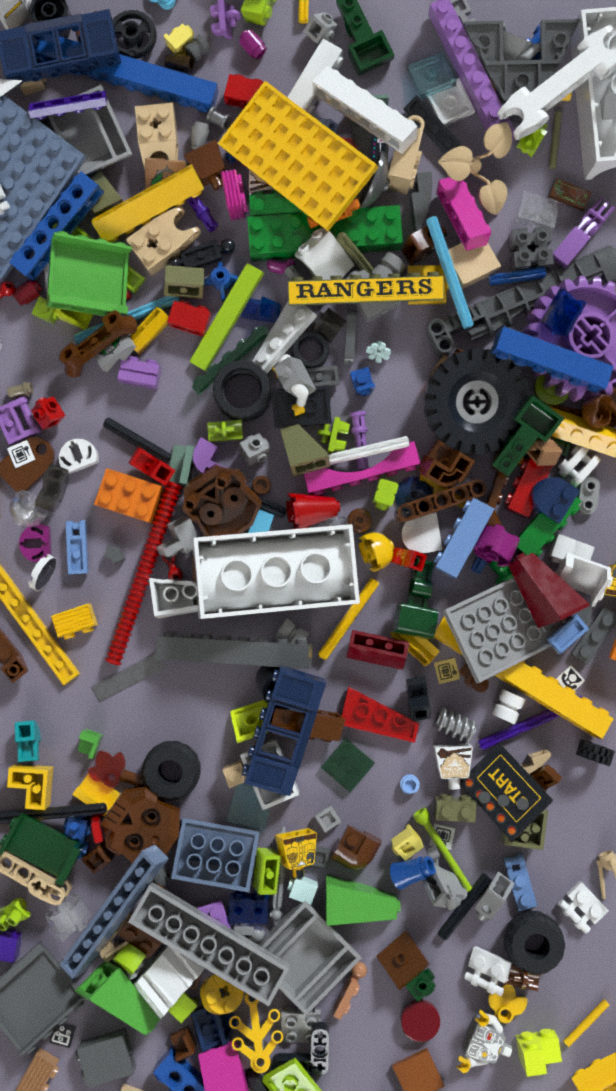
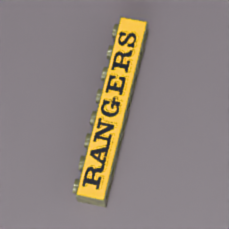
(365, 289)

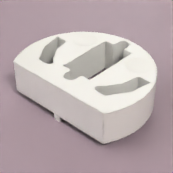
(86, 461)

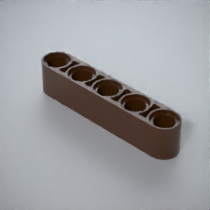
(448, 497)

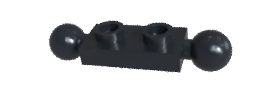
(203, 254)

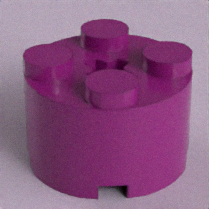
(496, 545)

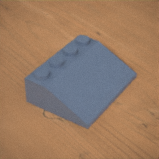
(215, 855)

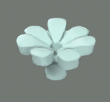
(378, 350)

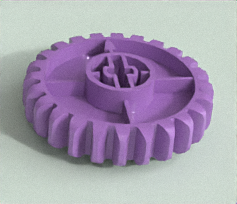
(595, 324)

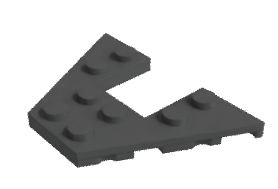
(514, 74)

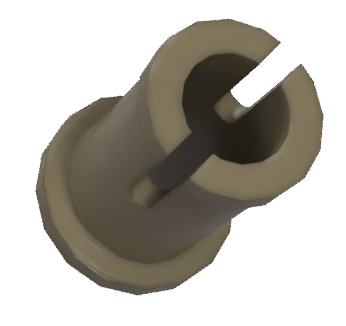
(20, 390)

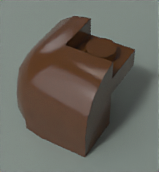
(445, 465)
(355, 848)

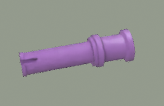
(359, 430)

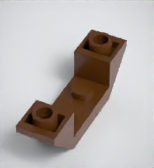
(12, 660)

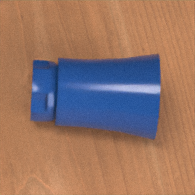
(411, 871)

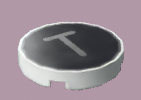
(43, 572)

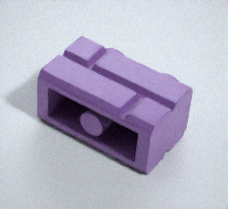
(140, 373)

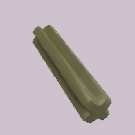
(354, 252)

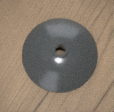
(377, 182)

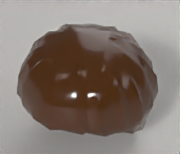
(597, 411)

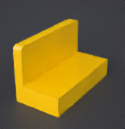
(96, 792)

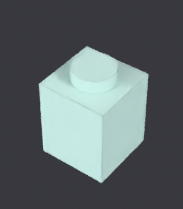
(302, 889)

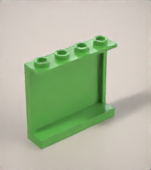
(87, 274)

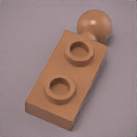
(350, 989)

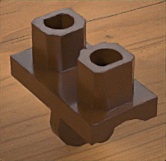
(470, 682)
(522, 979)

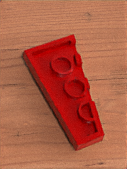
(371, 716)

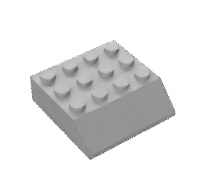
(93, 134)
(314, 952)

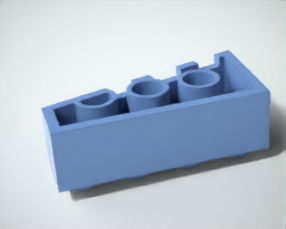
(464, 538)

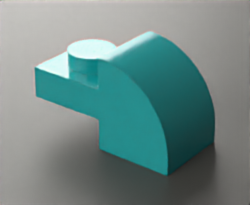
(27, 738)

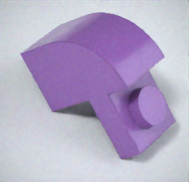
(204, 455)

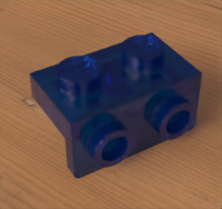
(562, 313)

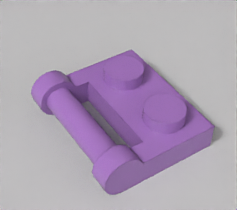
(11, 423)

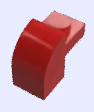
(151, 466)

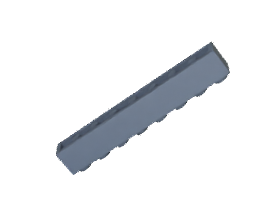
(114, 911)

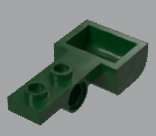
(369, 48)
(535, 421)
(414, 617)

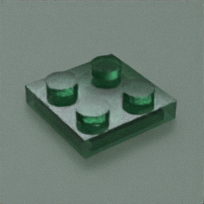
(347, 764)

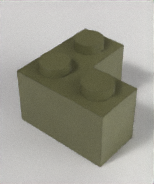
(532, 836)

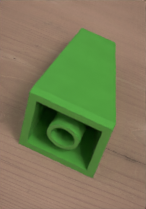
(357, 903)
(115, 994)

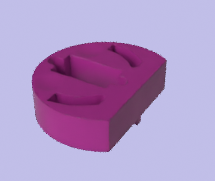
(29, 533)

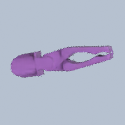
(577, 237)

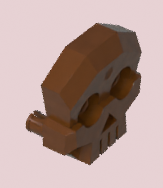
(229, 514)
(159, 831)

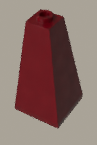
(544, 591)

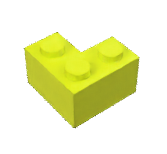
(537, 1050)

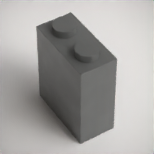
(106, 1058)

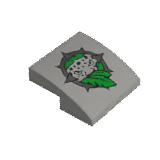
(118, 349)

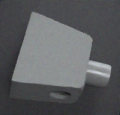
(491, 901)

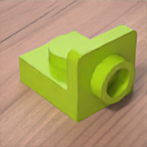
(43, 312)

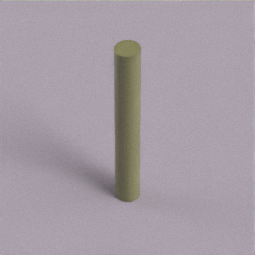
(555, 140)

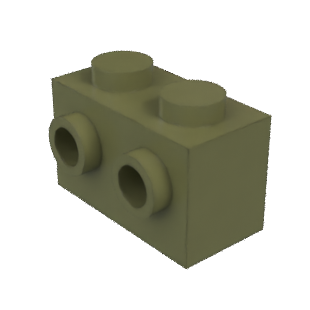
(187, 282)
(454, 808)

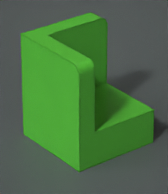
(89, 742)

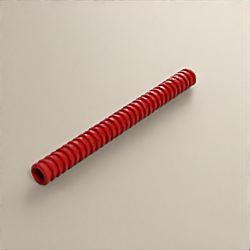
(143, 574)

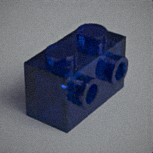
(248, 908)

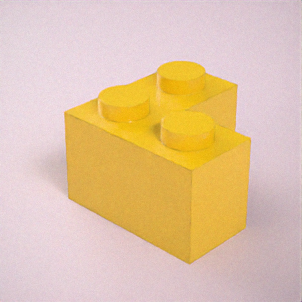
(36, 780)

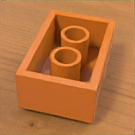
(129, 495)

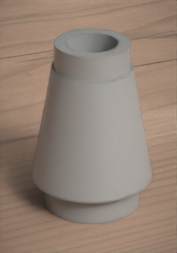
(199, 134)

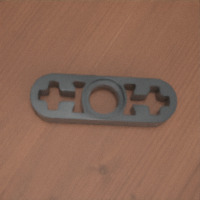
(350, 337)

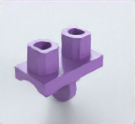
(227, 19)

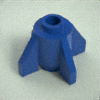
(221, 284)

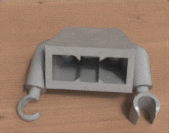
(518, 48)
(443, 886)

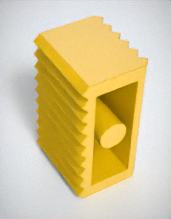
(74, 620)

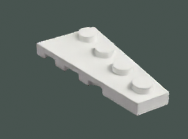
(284, 333)

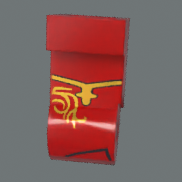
(407, 557)

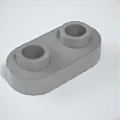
(588, 495)

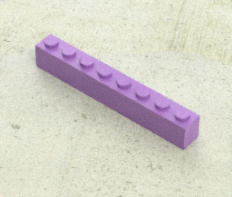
(466, 63)

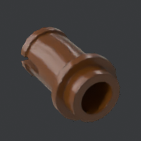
(132, 778)

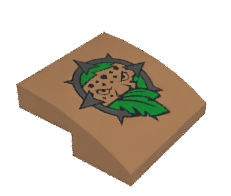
(159, 169)

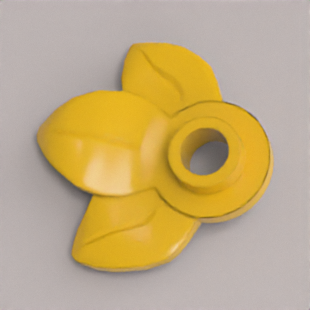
(508, 1001)

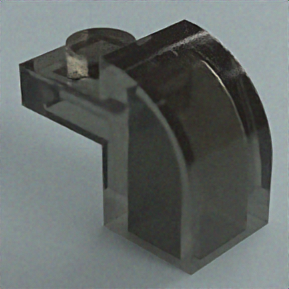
(54, 487)

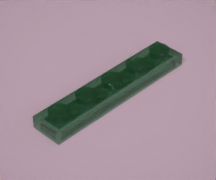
(242, 348)

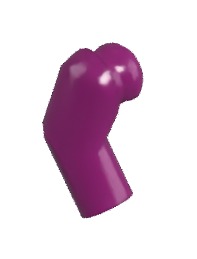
(279, 267)

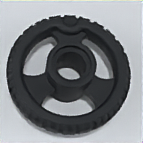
(130, 27)

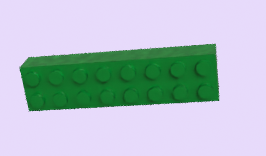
(282, 234)

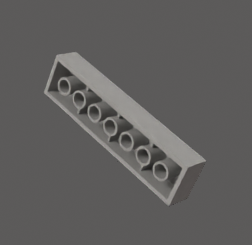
(210, 943)

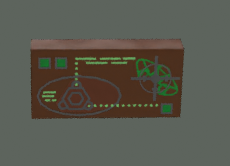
(570, 194)

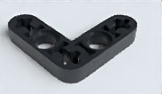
(314, 1057)

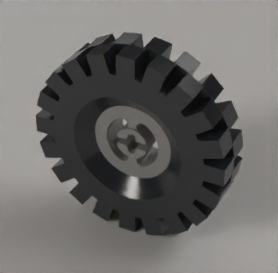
(474, 371)

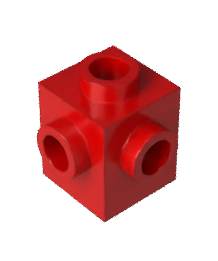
(47, 412)

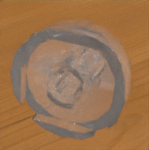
(24, 510)

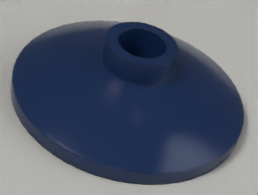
(409, 485)

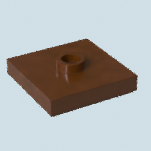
(403, 960)

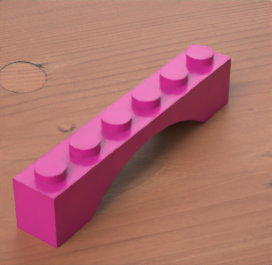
(397, 460)

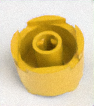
(211, 996)

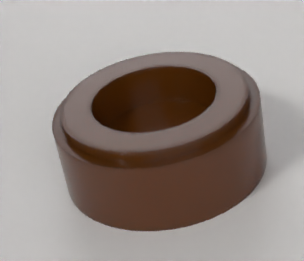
(261, 485)

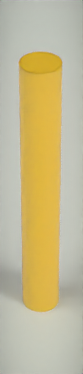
(576, 1033)

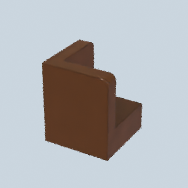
(183, 1042)

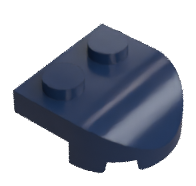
(553, 497)
(212, 1028)

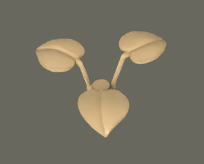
(459, 164)

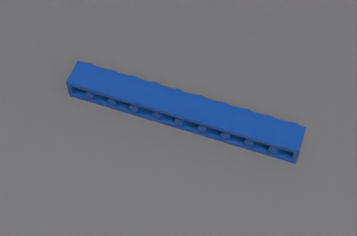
(138, 76)

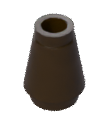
(180, 62)

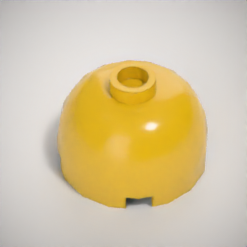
(376, 550)

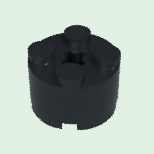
(49, 9)

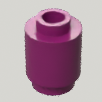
(252, 44)

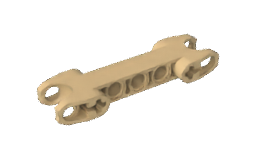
(39, 882)

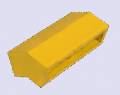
(149, 329)
(420, 648)

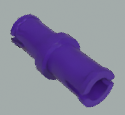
(203, 213)

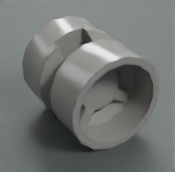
(389, 264)
(289, 632)

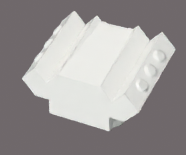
(167, 979)

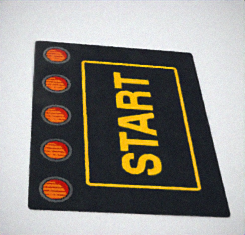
(503, 775)

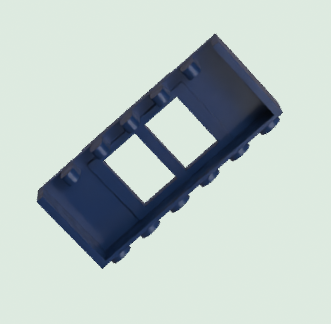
(97, 41)
(297, 692)

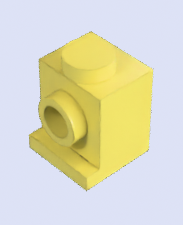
(179, 39)
(407, 843)

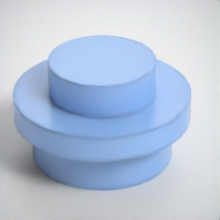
(409, 784)

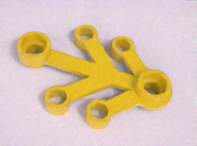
(256, 1035)

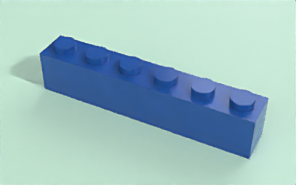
(551, 359)

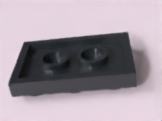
(316, 408)

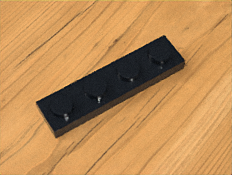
(433, 126)

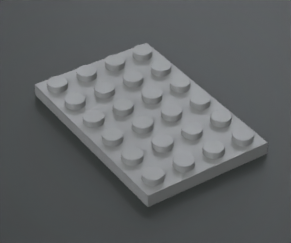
(496, 630)

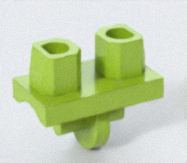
(531, 142)
(338, 427)
(225, 431)
(13, 913)

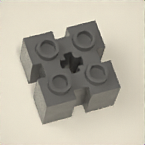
(537, 241)

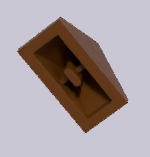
(98, 857)

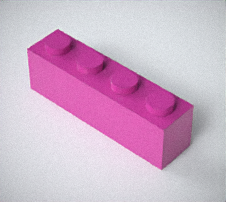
(463, 213)

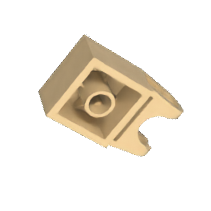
(157, 131)
(405, 165)
(165, 236)

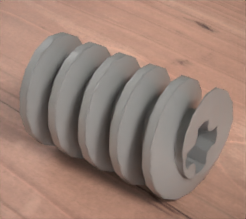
(455, 724)

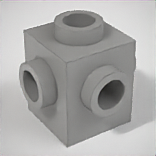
(321, 27)
(254, 449)

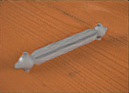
(277, 899)

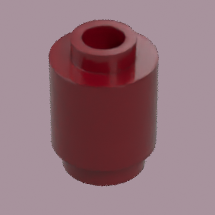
(27, 292)

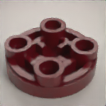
(420, 1020)

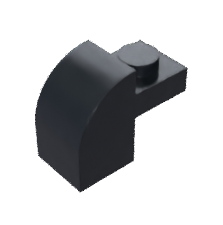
(418, 699)

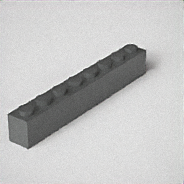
(234, 651)

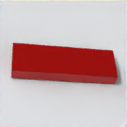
(97, 829)

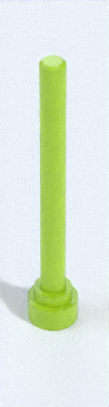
(422, 817)

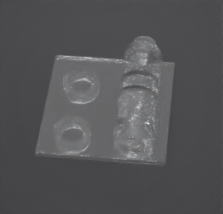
(537, 210)

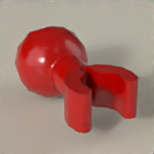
(6, 290)
(173, 570)

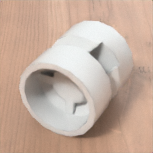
(508, 707)

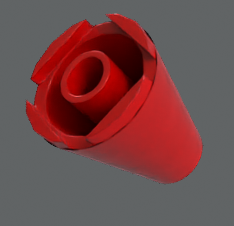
(309, 510)

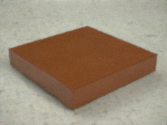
(418, 1072)

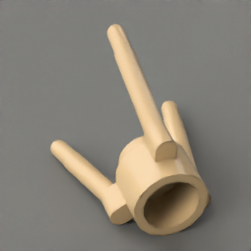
(608, 861)
(112, 948)

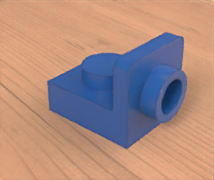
(362, 381)

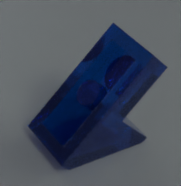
(262, 310)

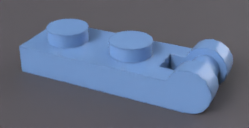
(77, 547)
(522, 888)

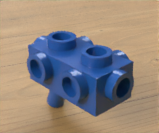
(78, 829)

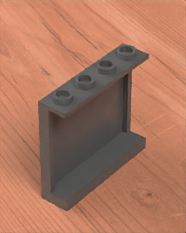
(35, 998)

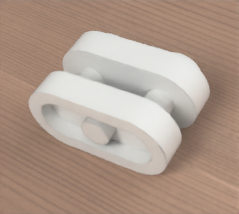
(567, 466)

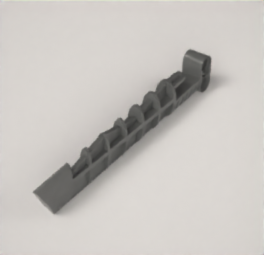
(504, 306)

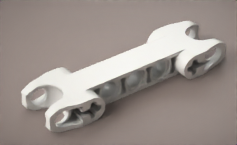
(533, 105)

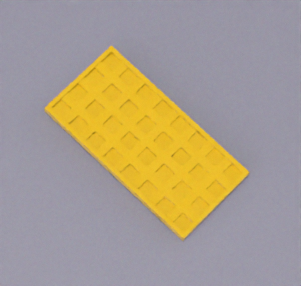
(297, 155)

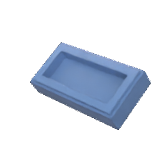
(567, 633)

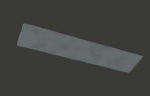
(128, 677)

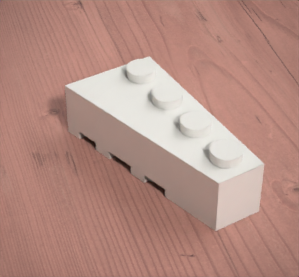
(173, 597)

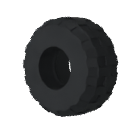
(165, 788)
(543, 958)

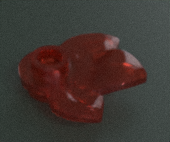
(107, 765)

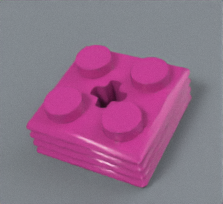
(234, 194)

